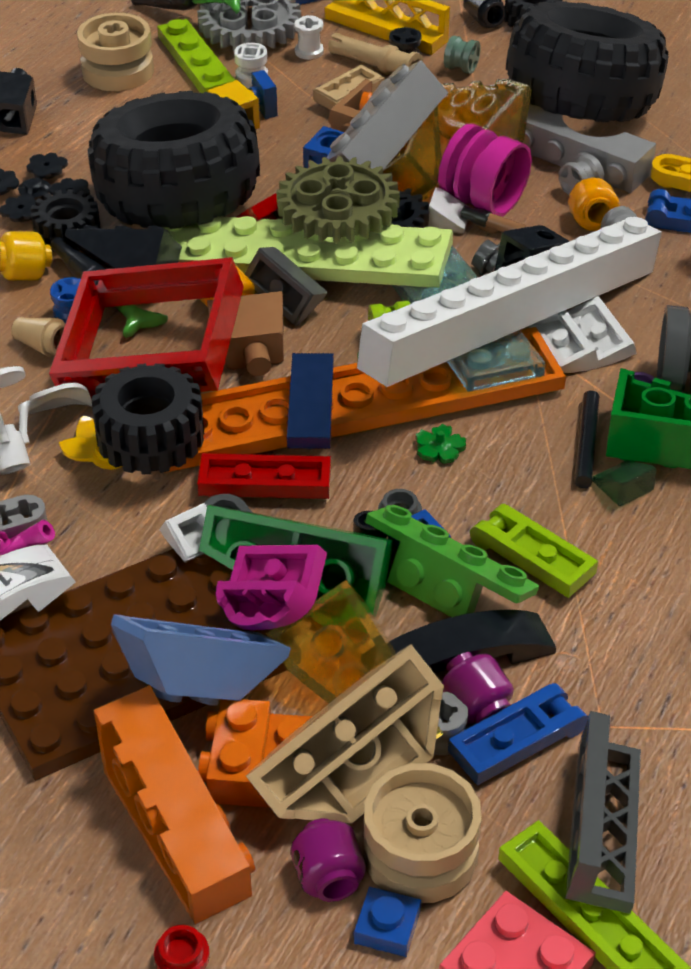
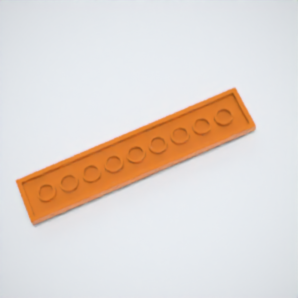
(256, 414)

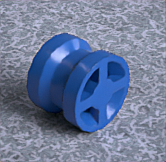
(63, 295)

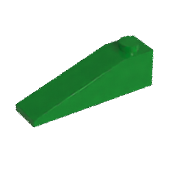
(350, 555)

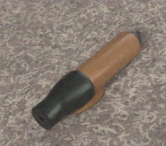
(488, 221)

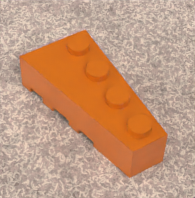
(172, 805)

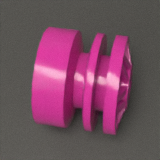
(485, 169)

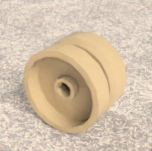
(115, 51)
(421, 831)

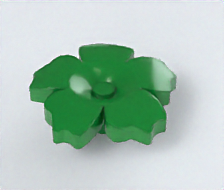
(439, 444)

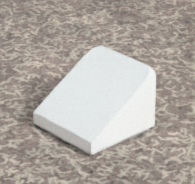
(446, 212)
(185, 532)

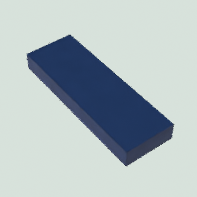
(310, 401)

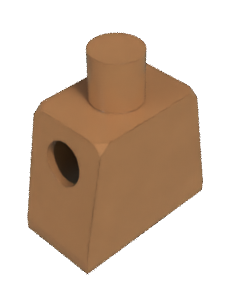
(257, 333)

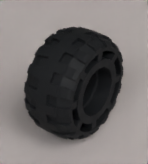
(588, 60)
(174, 159)

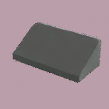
(275, 272)

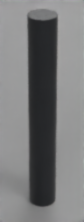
(587, 439)

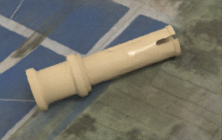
(385, 58)

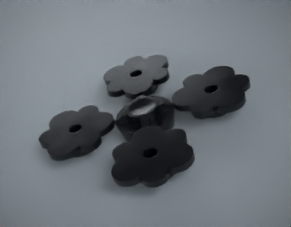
(43, 167)

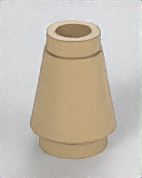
(39, 333)

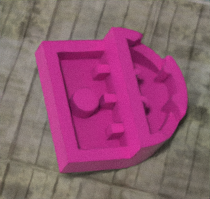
(271, 585)

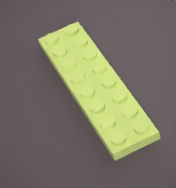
(390, 258)

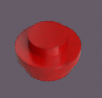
(181, 949)

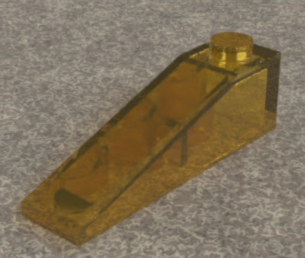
(419, 159)

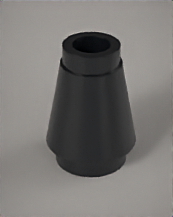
(486, 12)

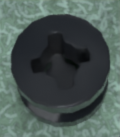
(406, 39)

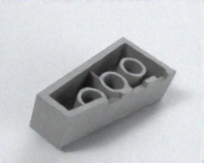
(390, 116)

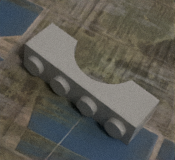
(623, 156)

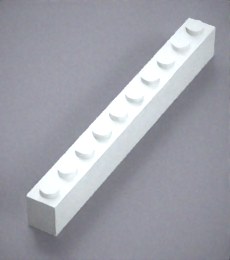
(505, 301)

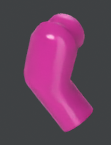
(37, 534)

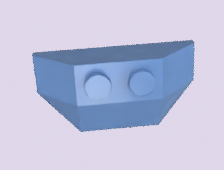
(196, 658)

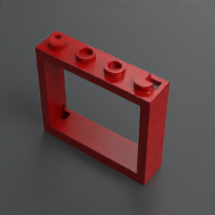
(147, 285)

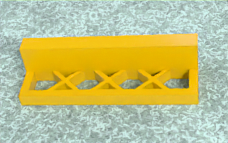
(379, 21)

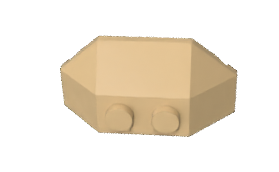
(354, 741)

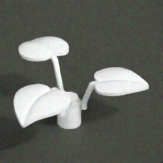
(12, 442)

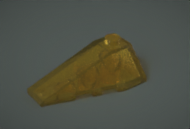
(493, 107)
(335, 643)

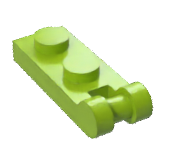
(535, 549)

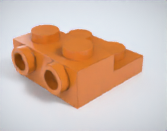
(241, 738)

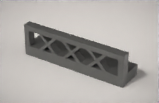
(592, 818)

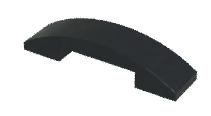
(491, 632)

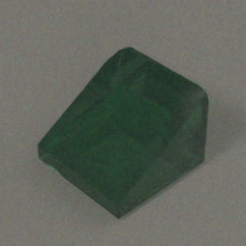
(626, 481)

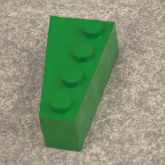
(650, 423)

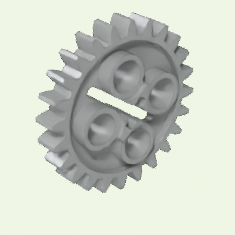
(271, 22)

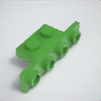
(442, 569)

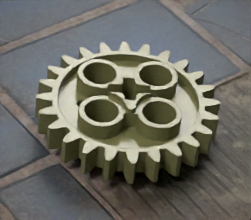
(338, 199)

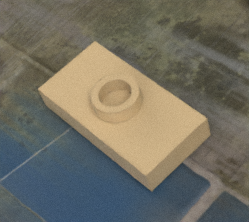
(336, 89)

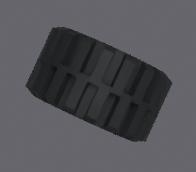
(148, 418)

